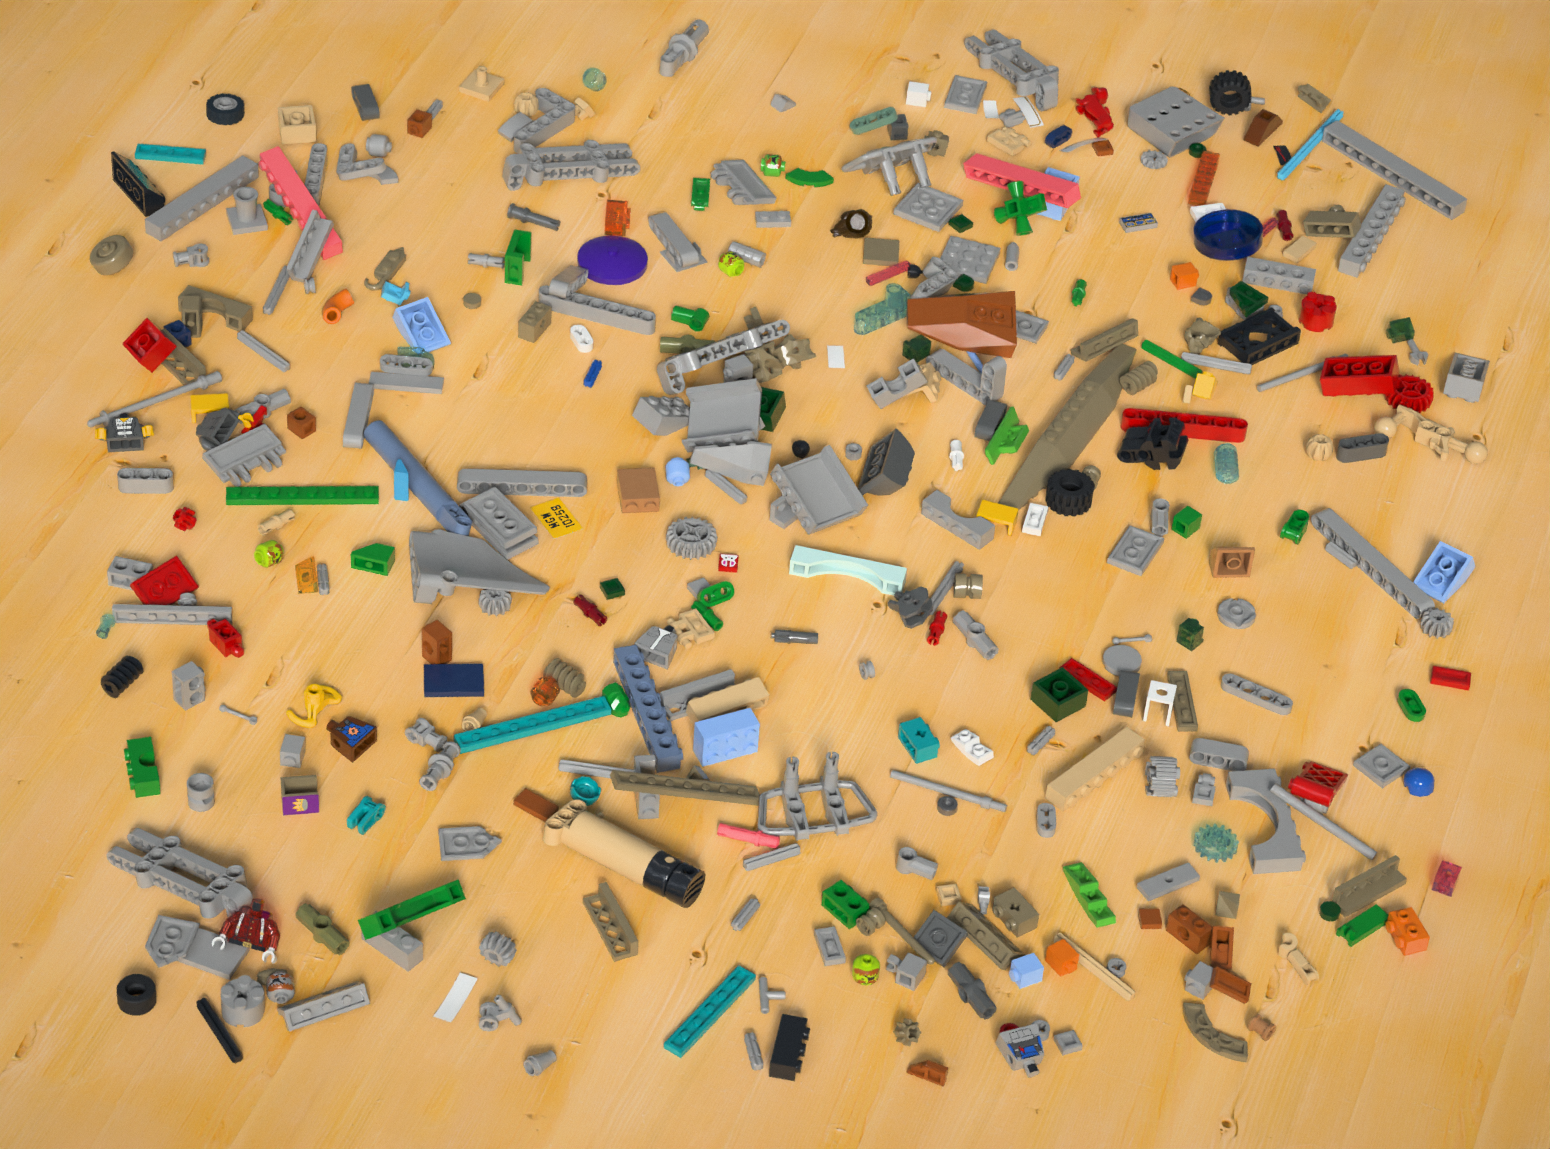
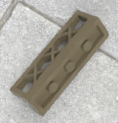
(1106, 340)
(185, 360)
(1369, 886)
(985, 935)
(625, 937)

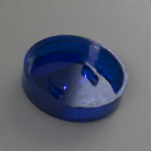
(1228, 235)

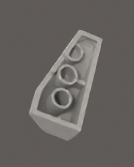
(740, 462)

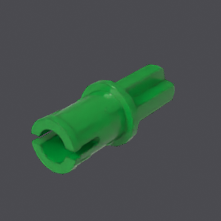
(278, 212)
(1079, 292)
(709, 616)

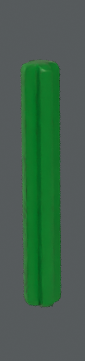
(1171, 359)

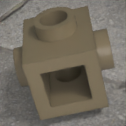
(941, 145)

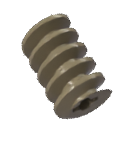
(1139, 378)
(566, 677)

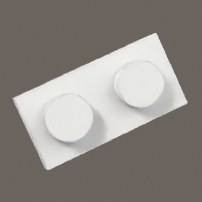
(1199, 211)
(1035, 519)

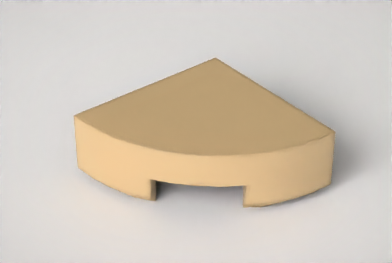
(1187, 394)

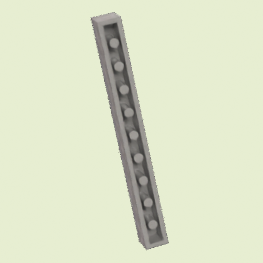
(1394, 170)

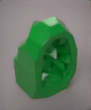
(616, 699)

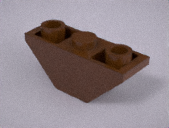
(1262, 127)

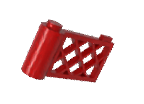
(1317, 783)

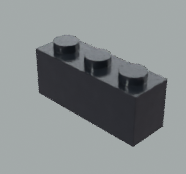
(789, 1047)

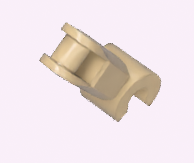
(1288, 950)

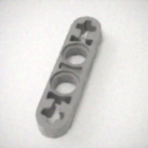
(1255, 696)

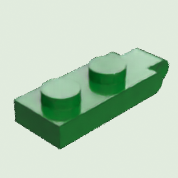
(700, 193)

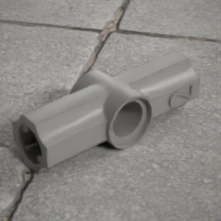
(271, 401)
(975, 635)

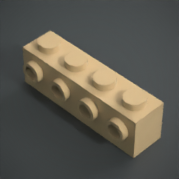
(731, 699)

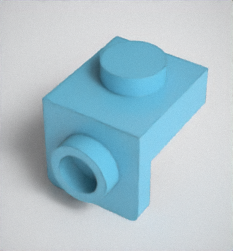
(394, 293)

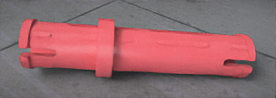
(755, 837)

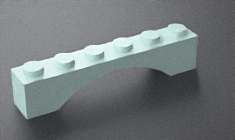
(812, 562)

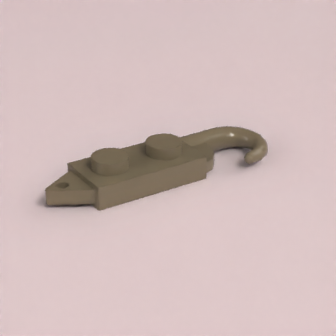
(387, 268)

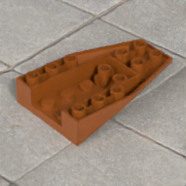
(967, 321)

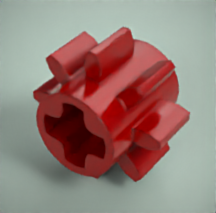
(184, 519)

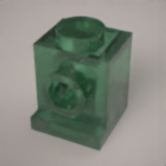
(1400, 330)
(917, 348)
(1192, 629)

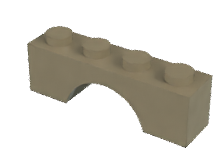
(236, 314)

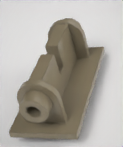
(1313, 97)

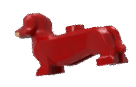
(1095, 111)

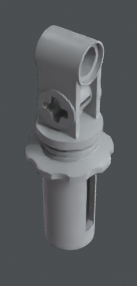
(683, 48)

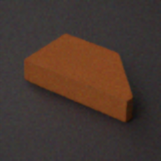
(930, 1072)

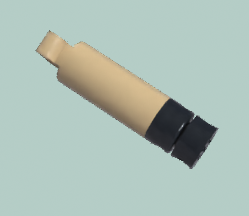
(624, 853)

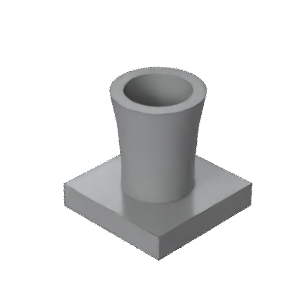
(247, 214)

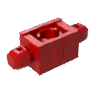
(225, 638)

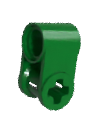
(1295, 526)

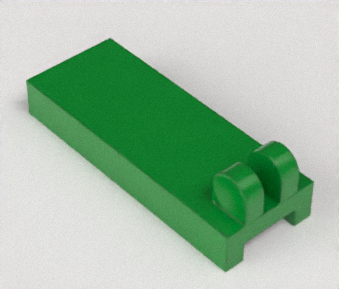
(1363, 925)

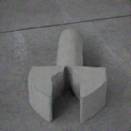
(1416, 354)

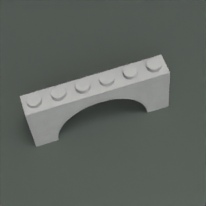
(1283, 849)

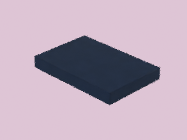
(453, 680)

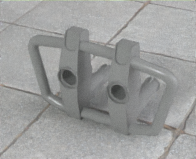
(894, 156)
(832, 801)

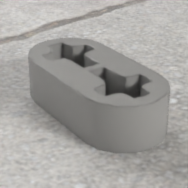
(1049, 820)

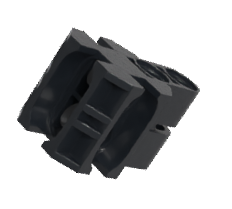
(1154, 444)

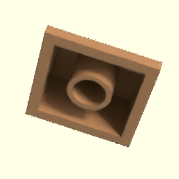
(1231, 562)

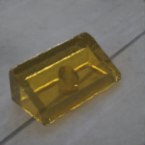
(306, 576)

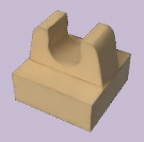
(583, 108)

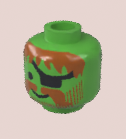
(772, 165)

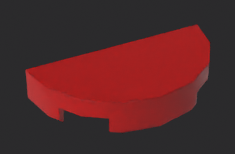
(258, 418)

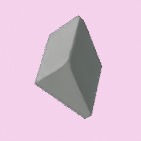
(782, 103)

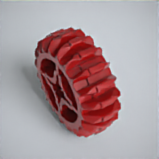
(1411, 393)

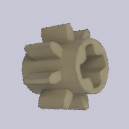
(907, 1032)

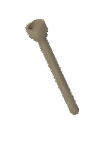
(882, 906)

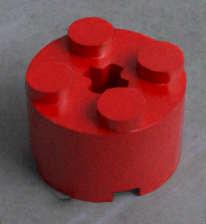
(1317, 312)

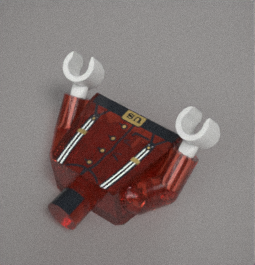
(252, 929)

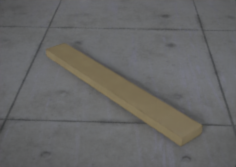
(685, 787)

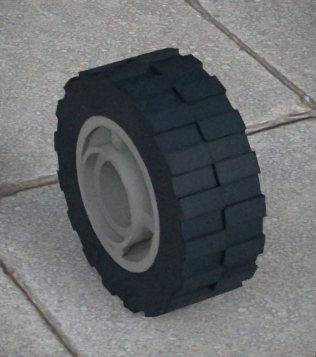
(225, 109)

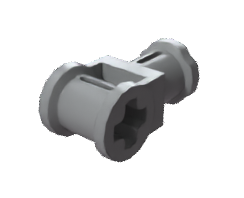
(192, 256)
(425, 735)

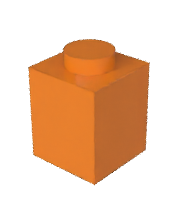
(1184, 275)
(1062, 957)

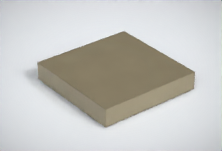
(881, 252)

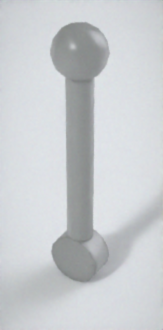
(1147, 638)
(252, 720)

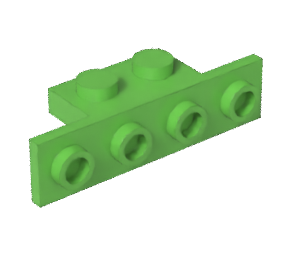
(1007, 437)

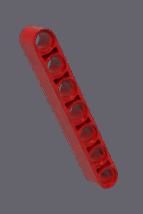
(1196, 425)

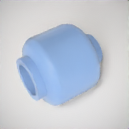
(677, 471)

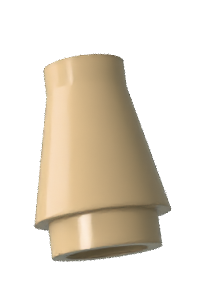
(474, 720)

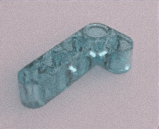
(884, 312)

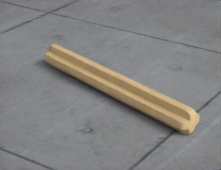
(1099, 970)

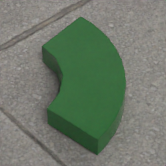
(808, 178)

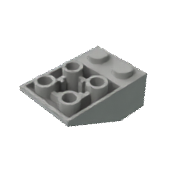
(662, 414)

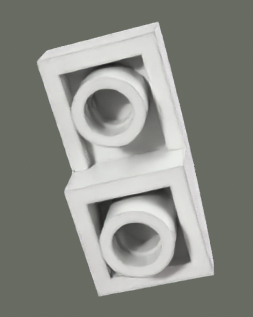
(970, 746)

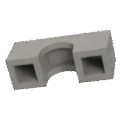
(887, 392)

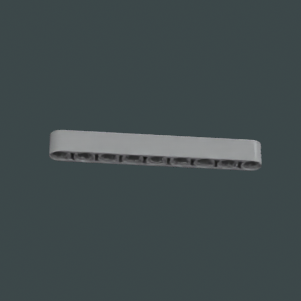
(1373, 563)

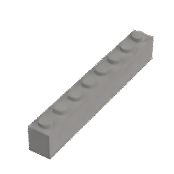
(201, 198)

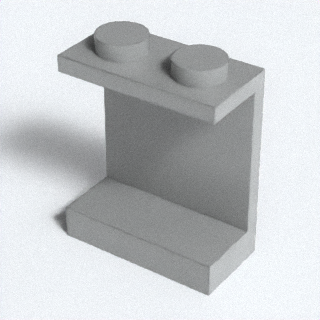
(646, 803)

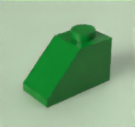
(374, 559)

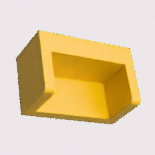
(208, 403)
(999, 514)

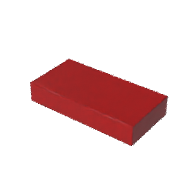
(1450, 678)

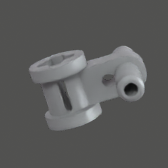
(493, 1013)

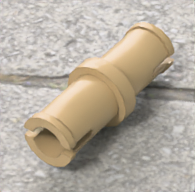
(276, 522)

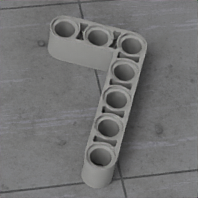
(557, 116)
(314, 177)
(979, 386)

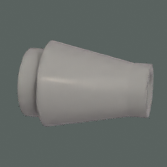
(539, 1062)

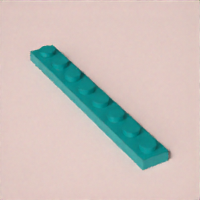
(532, 724)

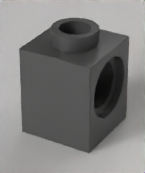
(899, 129)

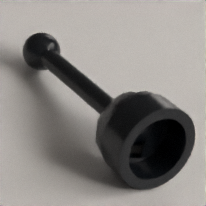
(914, 271)

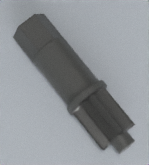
(789, 636)

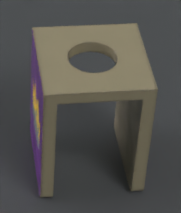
(299, 795)

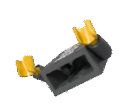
(219, 426)
(124, 434)

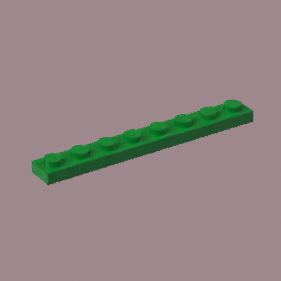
(302, 495)

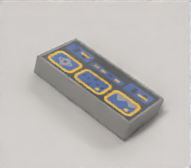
(1138, 222)

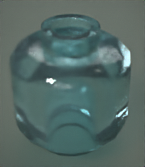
(594, 79)

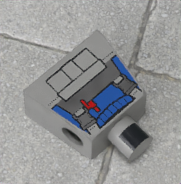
(1022, 1048)

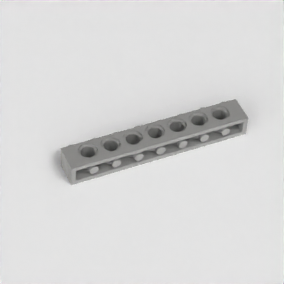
(1372, 231)

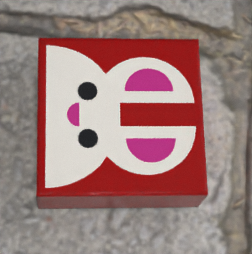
(728, 563)

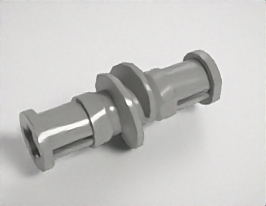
(440, 766)

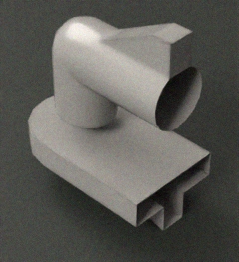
(1011, 117)

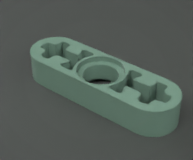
(884, 117)

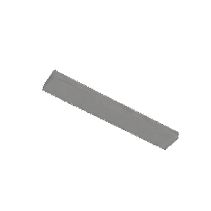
(170, 614)

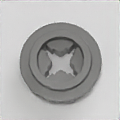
(1148, 161)

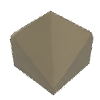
(1227, 904)

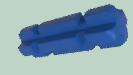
(592, 373)

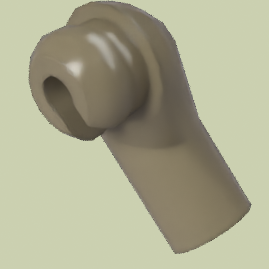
(263, 975)

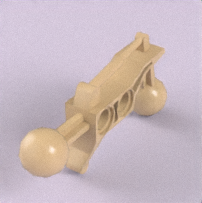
(1430, 434)

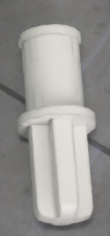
(956, 455)

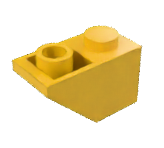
(1205, 385)

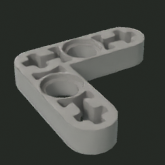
(351, 168)

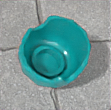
(585, 790)

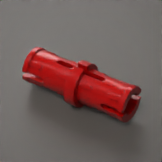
(937, 628)

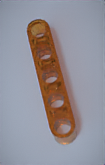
(1204, 178)

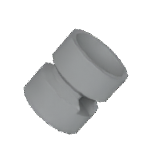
(200, 792)

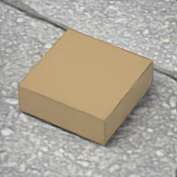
(948, 894)

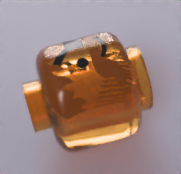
(545, 691)

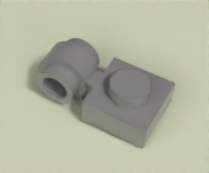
(1204, 790)

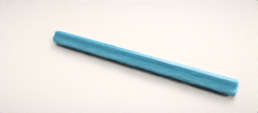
(1308, 146)

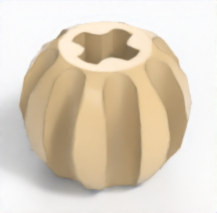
(526, 104)
(1319, 447)

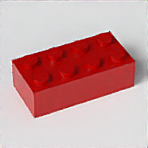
(1359, 375)

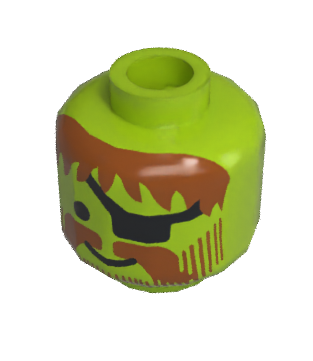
(731, 264)
(268, 553)
(866, 969)

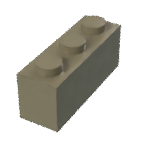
(1332, 224)

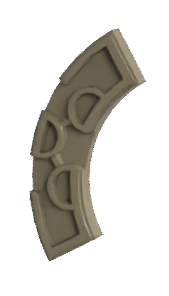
(1203, 1031)

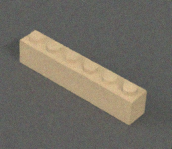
(1095, 769)

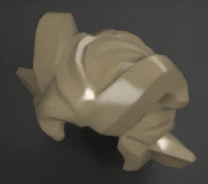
(1200, 335)

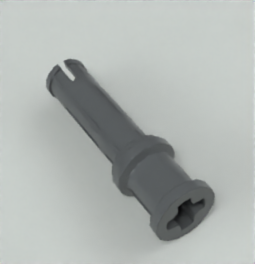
(526, 215)

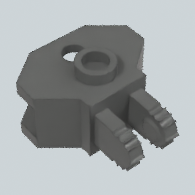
(911, 605)

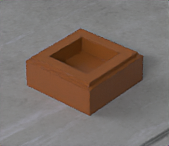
(1103, 148)
(1150, 918)

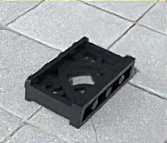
(1237, 337)

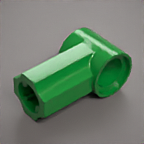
(695, 319)

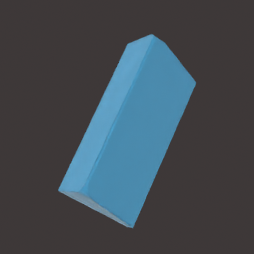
(401, 482)

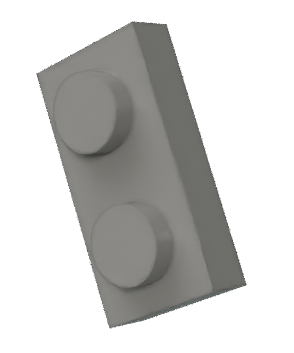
(772, 219)
(829, 946)

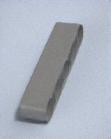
(673, 239)
(568, 281)
(358, 415)

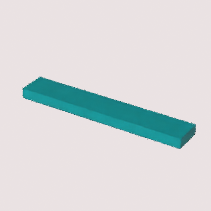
(709, 1011)

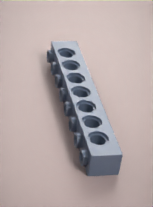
(647, 708)

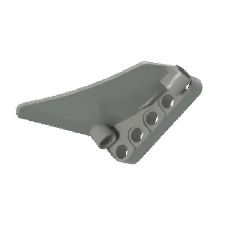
(451, 560)

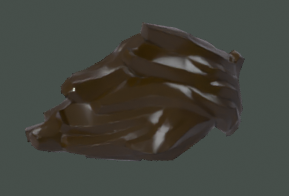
(853, 224)

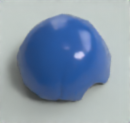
(1419, 781)

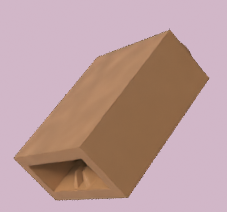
(638, 490)

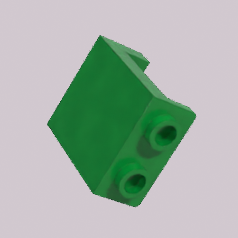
(517, 252)

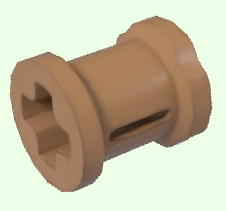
(1261, 1027)

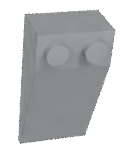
(1466, 377)

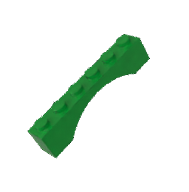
(411, 909)

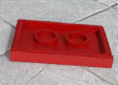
(164, 584)

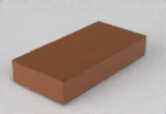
(535, 805)
(1230, 985)

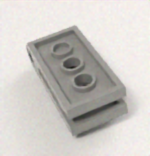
(500, 523)

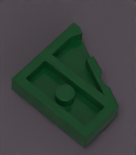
(1247, 298)

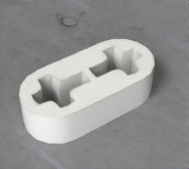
(579, 335)

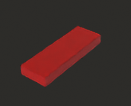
(1093, 682)

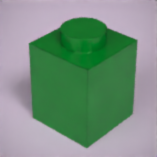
(1186, 522)

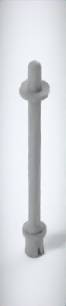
(202, 382)

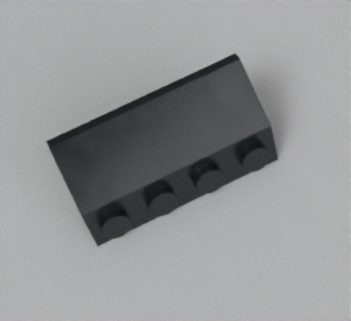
(136, 185)

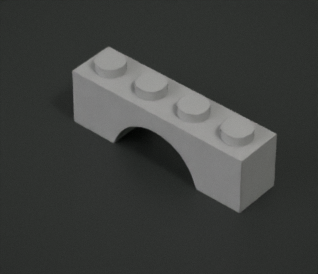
(974, 531)

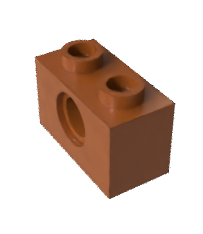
(436, 643)
(1189, 929)

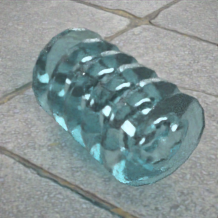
(1226, 463)

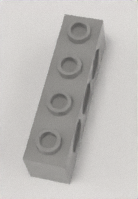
(1279, 275)

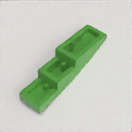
(1088, 894)

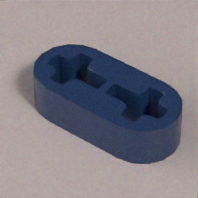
(1058, 136)

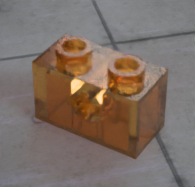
(616, 217)

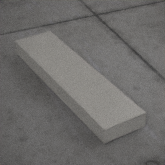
(406, 382)

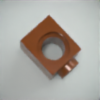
(419, 123)
(301, 422)

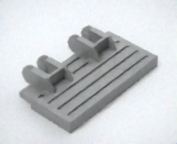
(745, 184)
(245, 450)

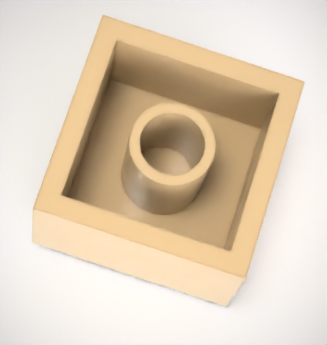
(297, 124)

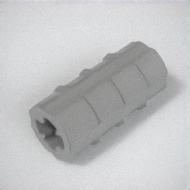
(748, 254)

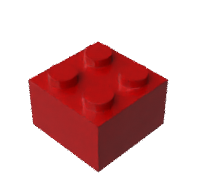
(149, 345)

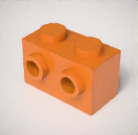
(1407, 931)

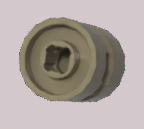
(968, 586)

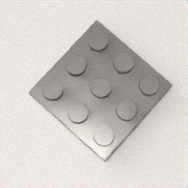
(928, 207)
(970, 258)

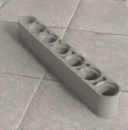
(601, 311)
(523, 482)

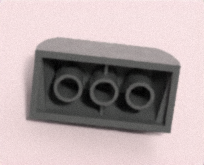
(887, 465)

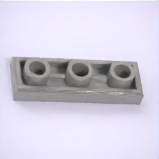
(1168, 881)

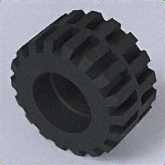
(1230, 82)
(1069, 492)

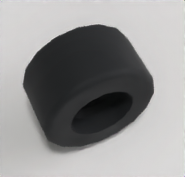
(138, 1004)

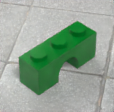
(140, 755)

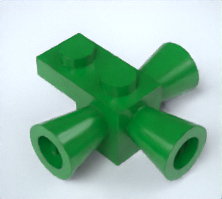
(1020, 208)

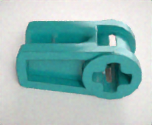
(366, 815)

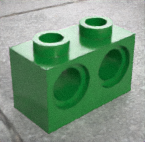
(844, 903)

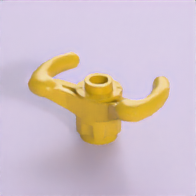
(316, 698)

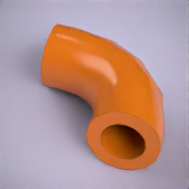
(335, 305)

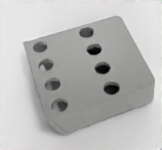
(1173, 121)

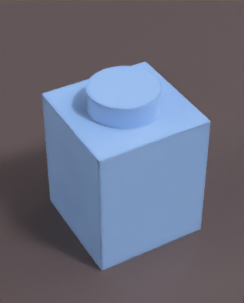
(1026, 970)

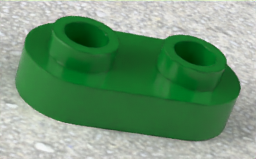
(714, 594)
(1411, 705)

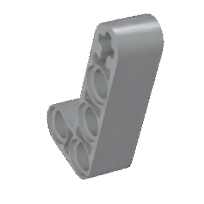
(939, 280)

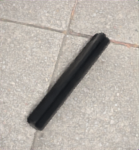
(219, 1030)

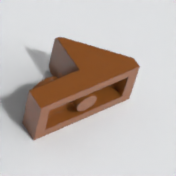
(1221, 947)

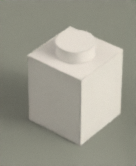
(918, 94)

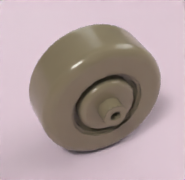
(111, 255)

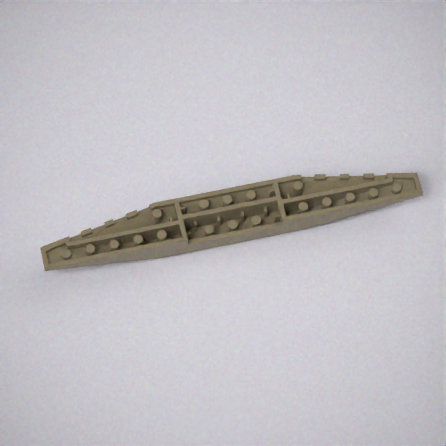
(1071, 428)

